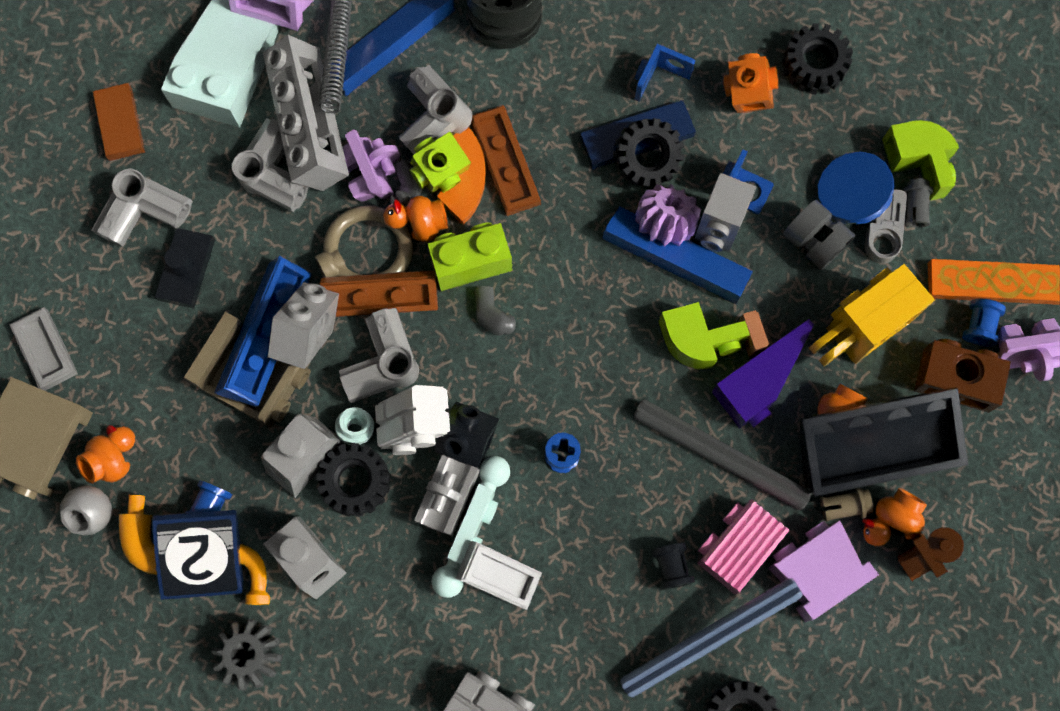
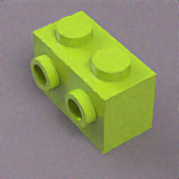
(470, 255)

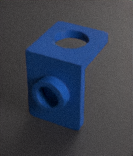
(659, 58)
(735, 170)

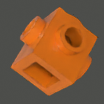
(751, 83)

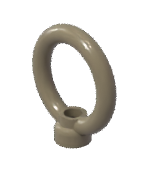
(330, 260)

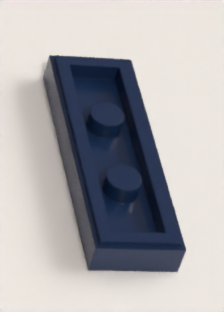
(601, 140)

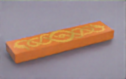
(994, 281)

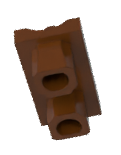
(929, 554)

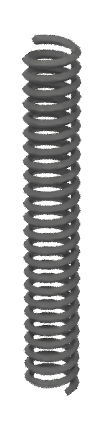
(329, 50)

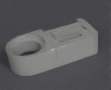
(890, 226)

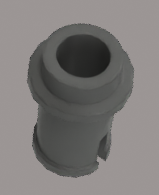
(918, 202)

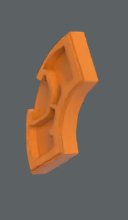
(466, 196)

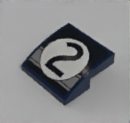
(197, 554)

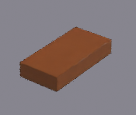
(118, 121)

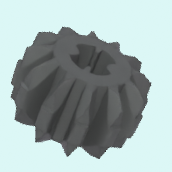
(252, 668)

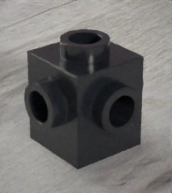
(468, 436)

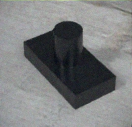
(185, 268)

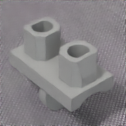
(447, 495)

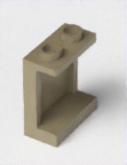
(212, 359)
(35, 435)

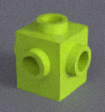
(448, 154)

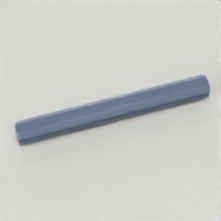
(711, 637)

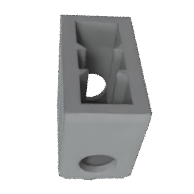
(298, 452)
(304, 558)

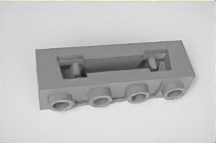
(299, 116)

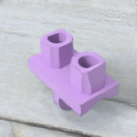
(374, 163)
(1032, 353)

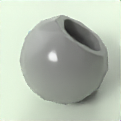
(85, 510)

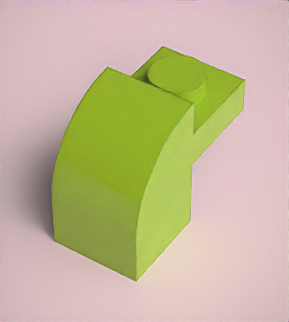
(923, 146)
(693, 343)

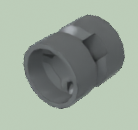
(809, 225)

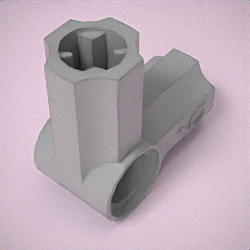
(444, 109)
(271, 181)
(123, 212)
(375, 374)

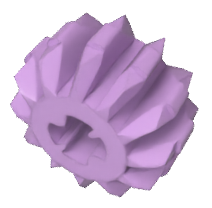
(667, 215)

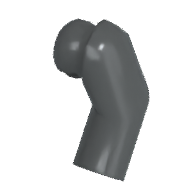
(408, 187)
(491, 317)

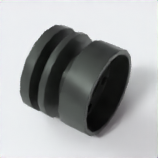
(504, 22)

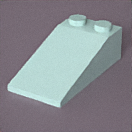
(219, 64)

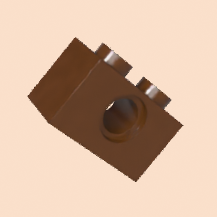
(985, 372)

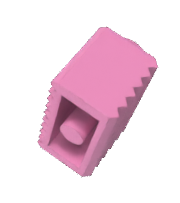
(742, 545)

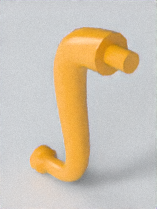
(139, 550)

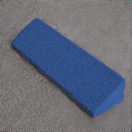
(391, 40)
(686, 261)
(249, 364)

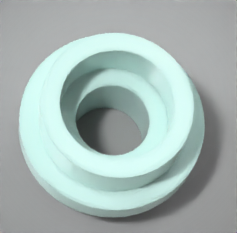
(354, 416)

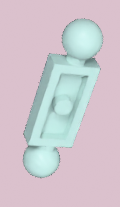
(493, 473)

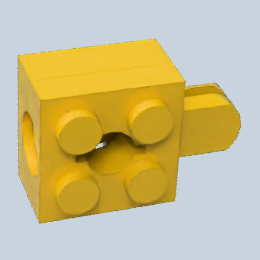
(874, 315)

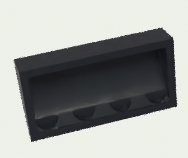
(882, 442)

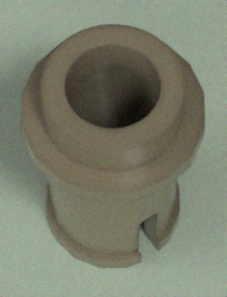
(848, 505)

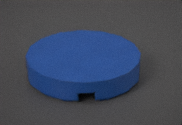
(856, 187)

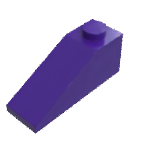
(758, 383)

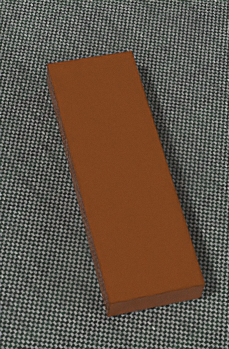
(505, 160)
(378, 291)

